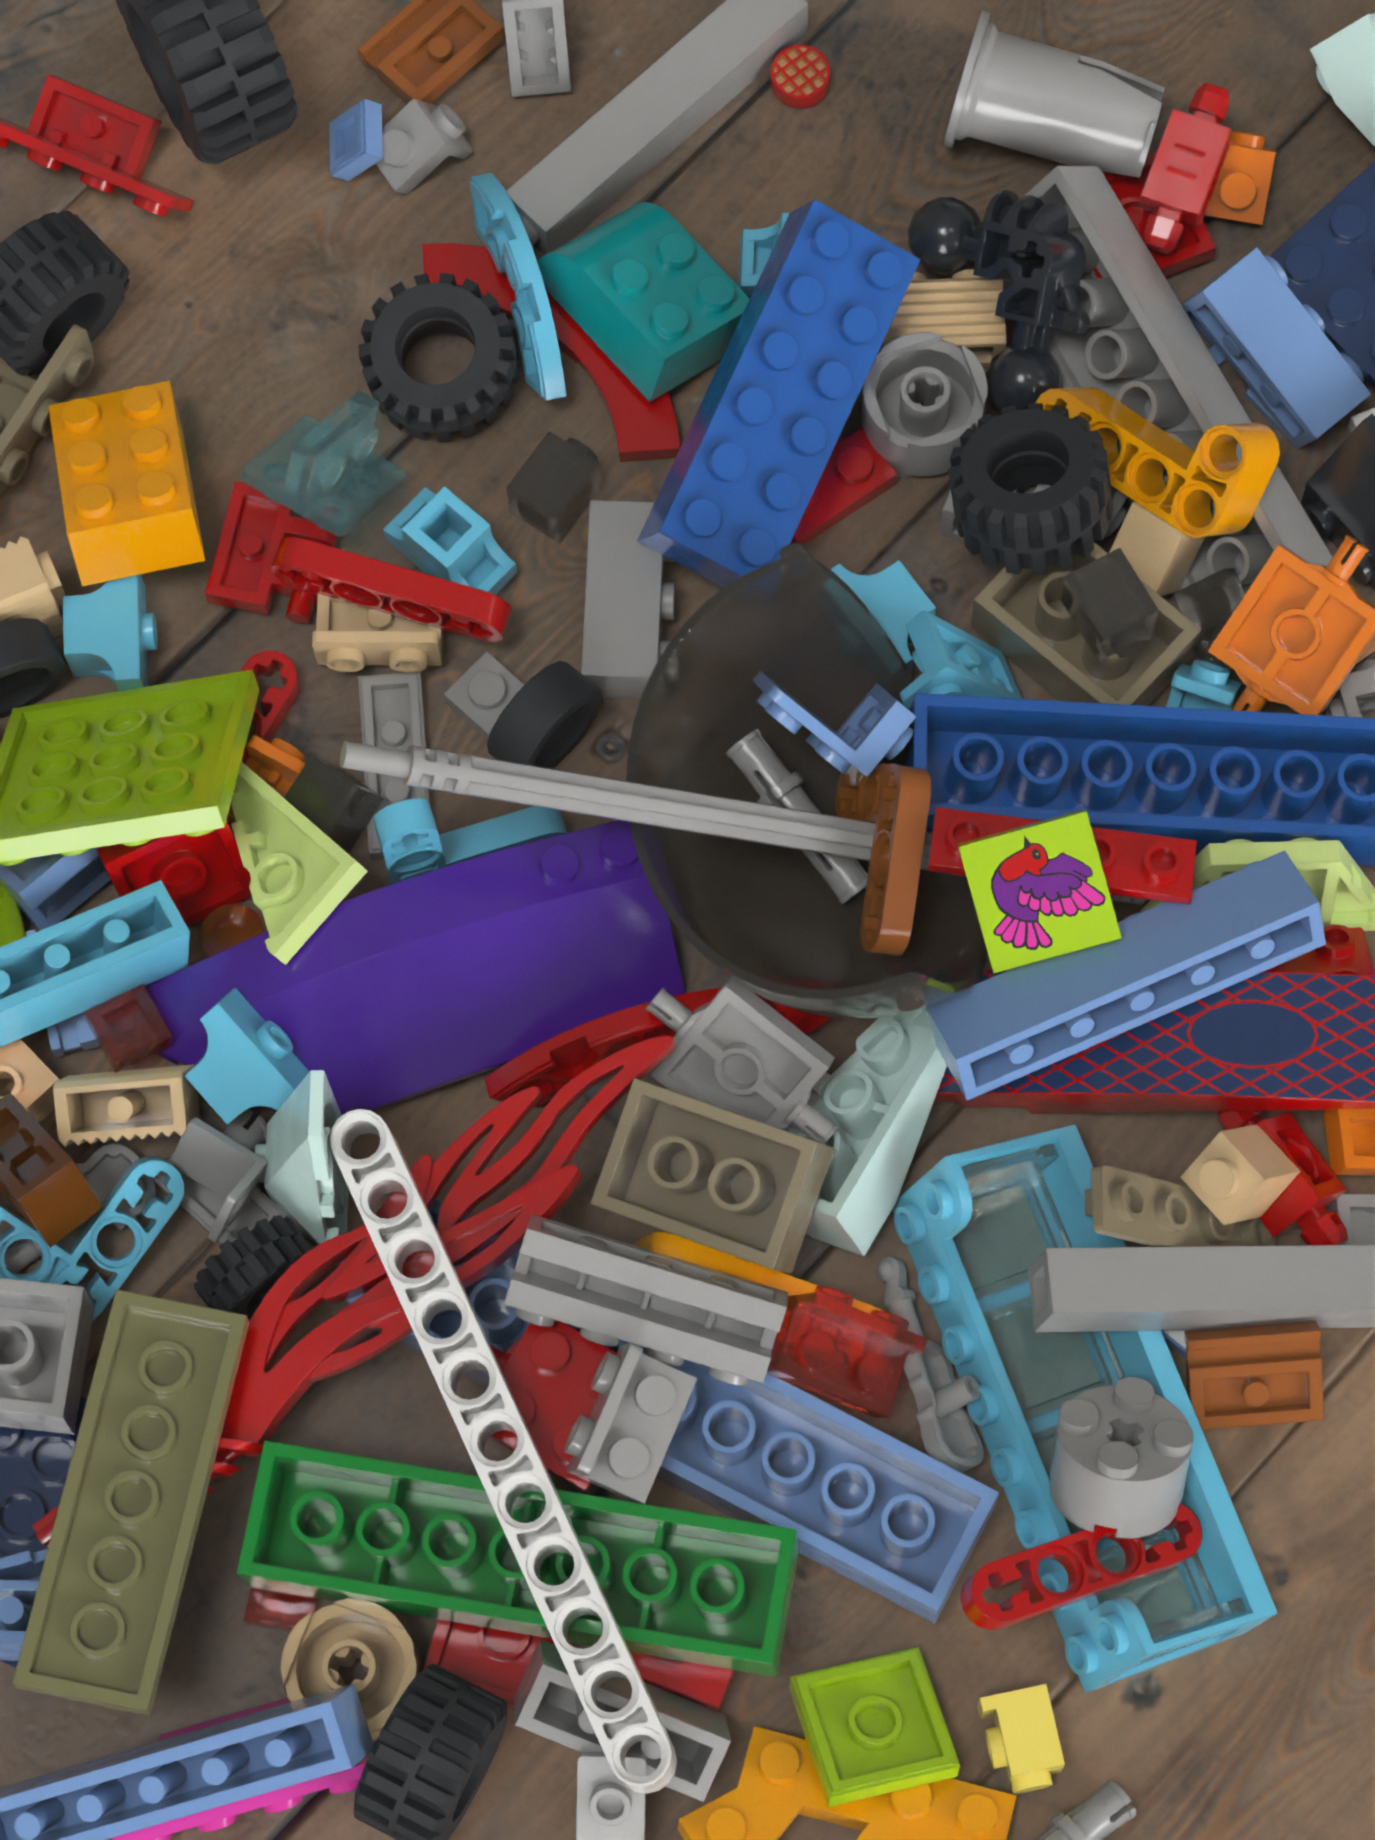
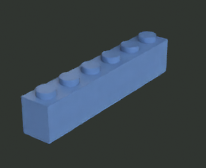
(1159, 965)
(191, 1771)

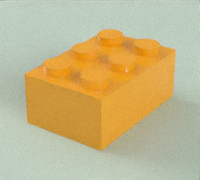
(125, 483)

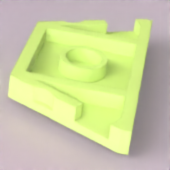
(1326, 866)

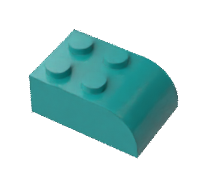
(646, 296)

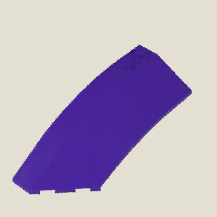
(448, 968)

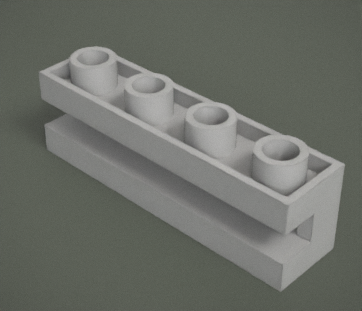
(646, 1300)

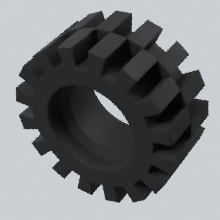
(250, 1265)

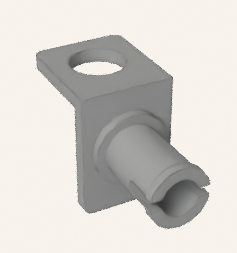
(223, 1163)

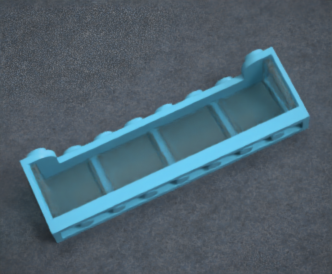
(972, 1237)

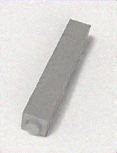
(653, 117)
(1202, 1287)

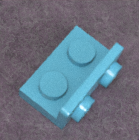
(955, 662)

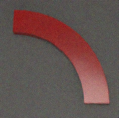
(641, 427)
(575, 1050)

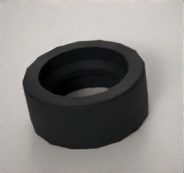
(28, 663)
(545, 717)

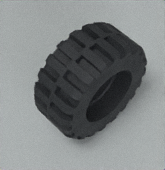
(213, 72)

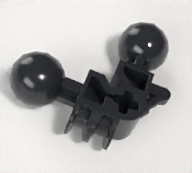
(1044, 291)

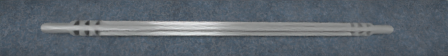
(625, 801)

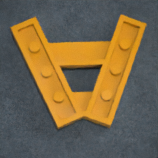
(783, 1782)

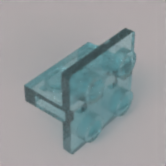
(328, 467)

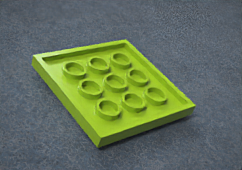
(123, 766)

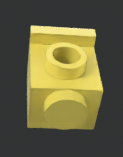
(1023, 1737)

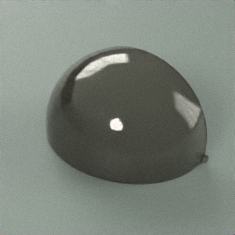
(761, 906)

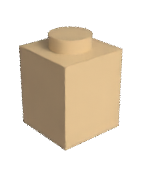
(1156, 549)
(1240, 1174)

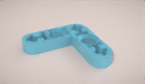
(414, 846)
(63, 1265)

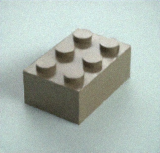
(1036, 632)
(712, 1176)

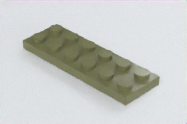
(132, 1503)

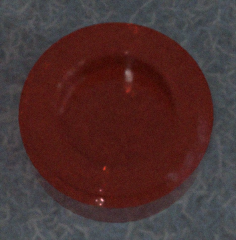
(228, 927)

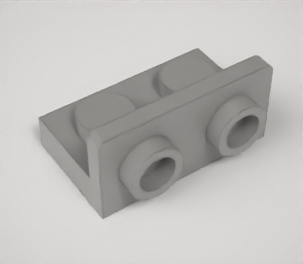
(629, 1423)

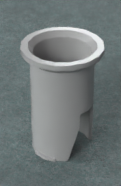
(1053, 103)

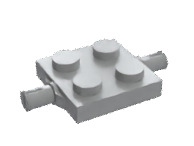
(743, 1059)

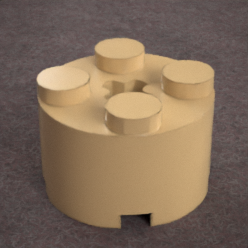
(339, 1636)

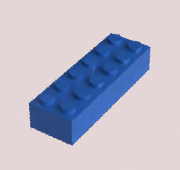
(779, 396)

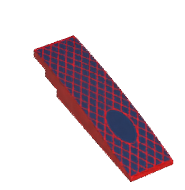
(1244, 1048)

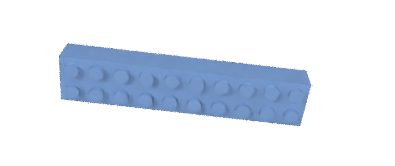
(796, 1464)

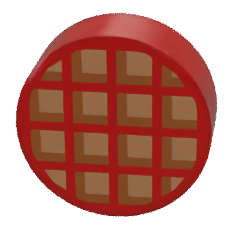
(800, 76)

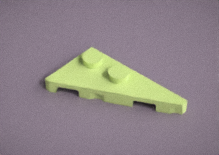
(291, 863)

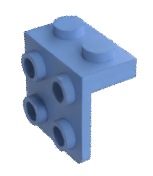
(871, 731)

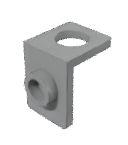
(604, 1804)

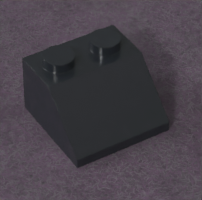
(1342, 496)

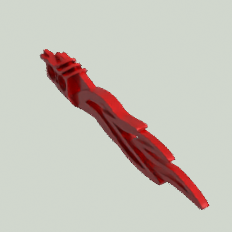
(267, 1394)

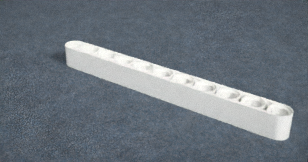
(519, 1473)

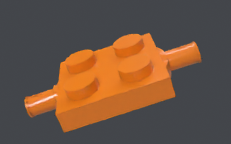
(1297, 631)

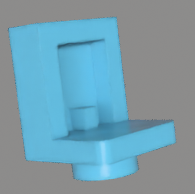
(1203, 687)

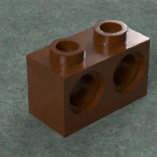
(41, 1176)

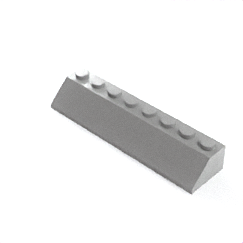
(1158, 366)

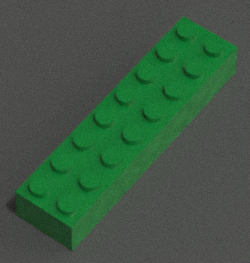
(436, 1550)

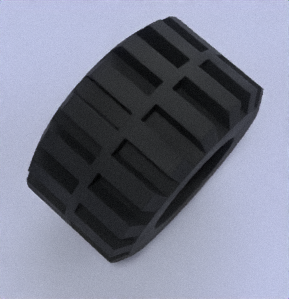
(49, 280)
(431, 310)
(1022, 451)
(430, 1757)

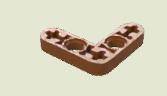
(899, 805)

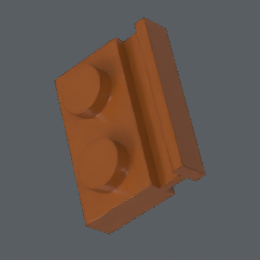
(430, 46)
(1255, 1374)

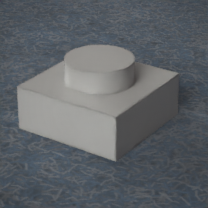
(483, 693)

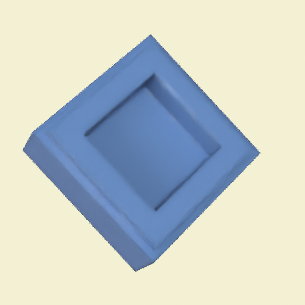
(356, 140)

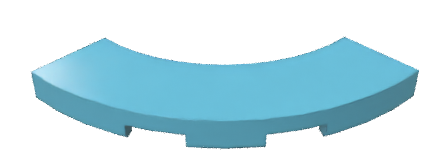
(511, 250)

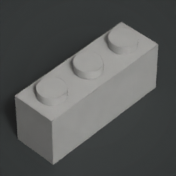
(623, 601)
(551, 1708)

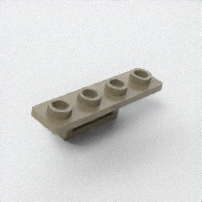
(26, 401)
(1161, 1213)

